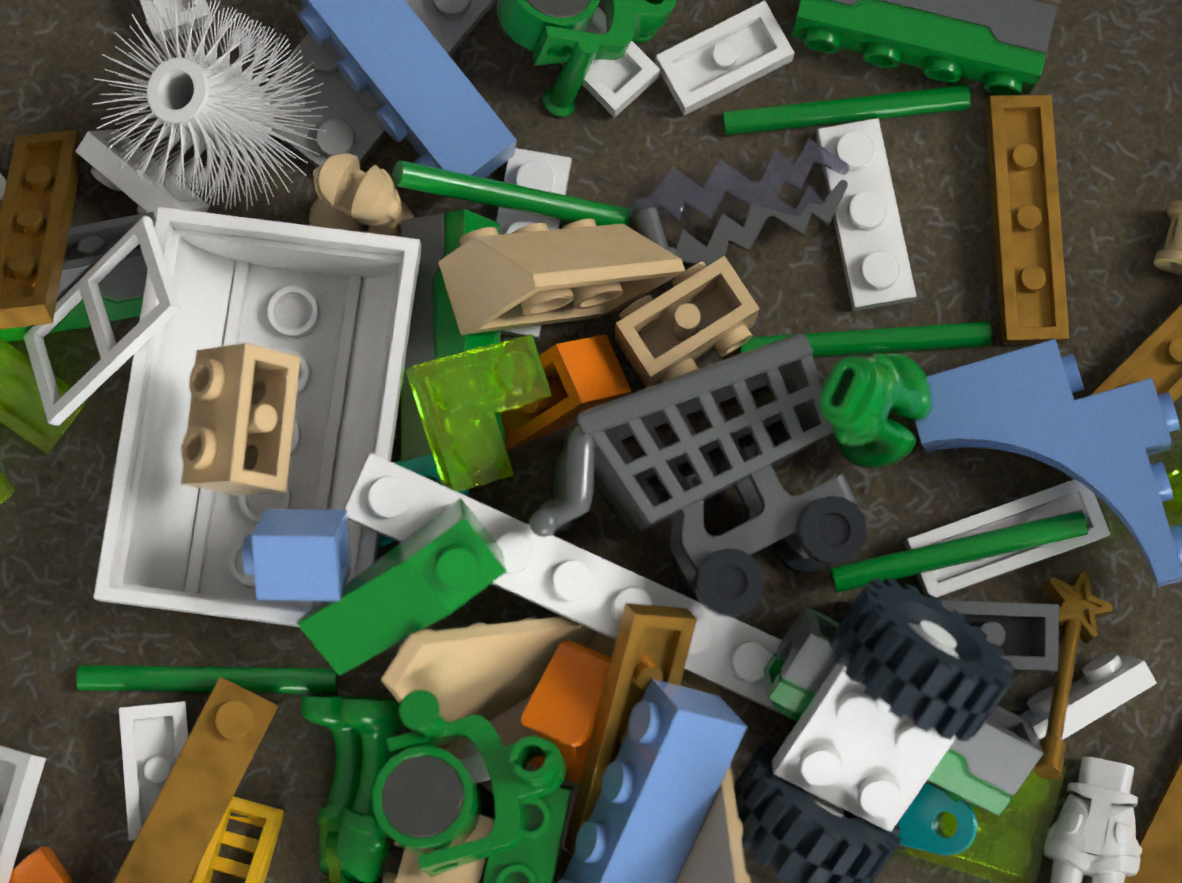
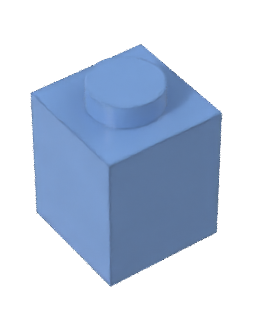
(299, 554)

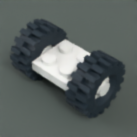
(869, 738)

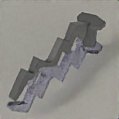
(759, 195)

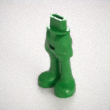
(858, 401)
(349, 834)

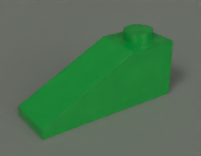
(406, 589)

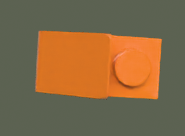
(568, 703)

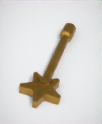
(1078, 614)

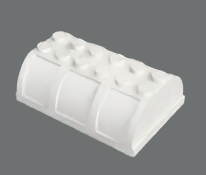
(284, 287)

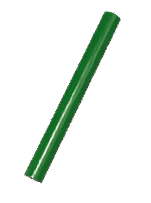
(846, 110)
(505, 195)
(888, 339)
(959, 550)
(205, 677)

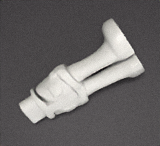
(1096, 826)

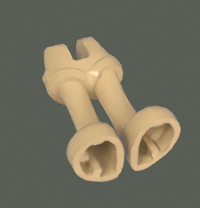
(356, 198)

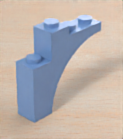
(1102, 440)

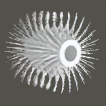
(211, 104)

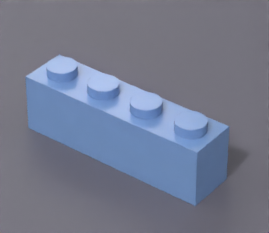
(413, 82)
(657, 788)

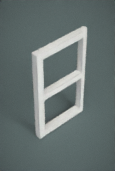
(111, 354)

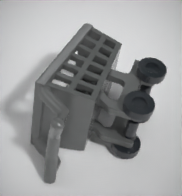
(716, 570)

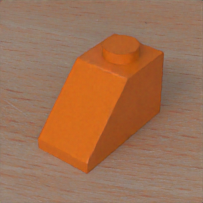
(579, 378)

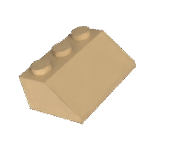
(551, 274)

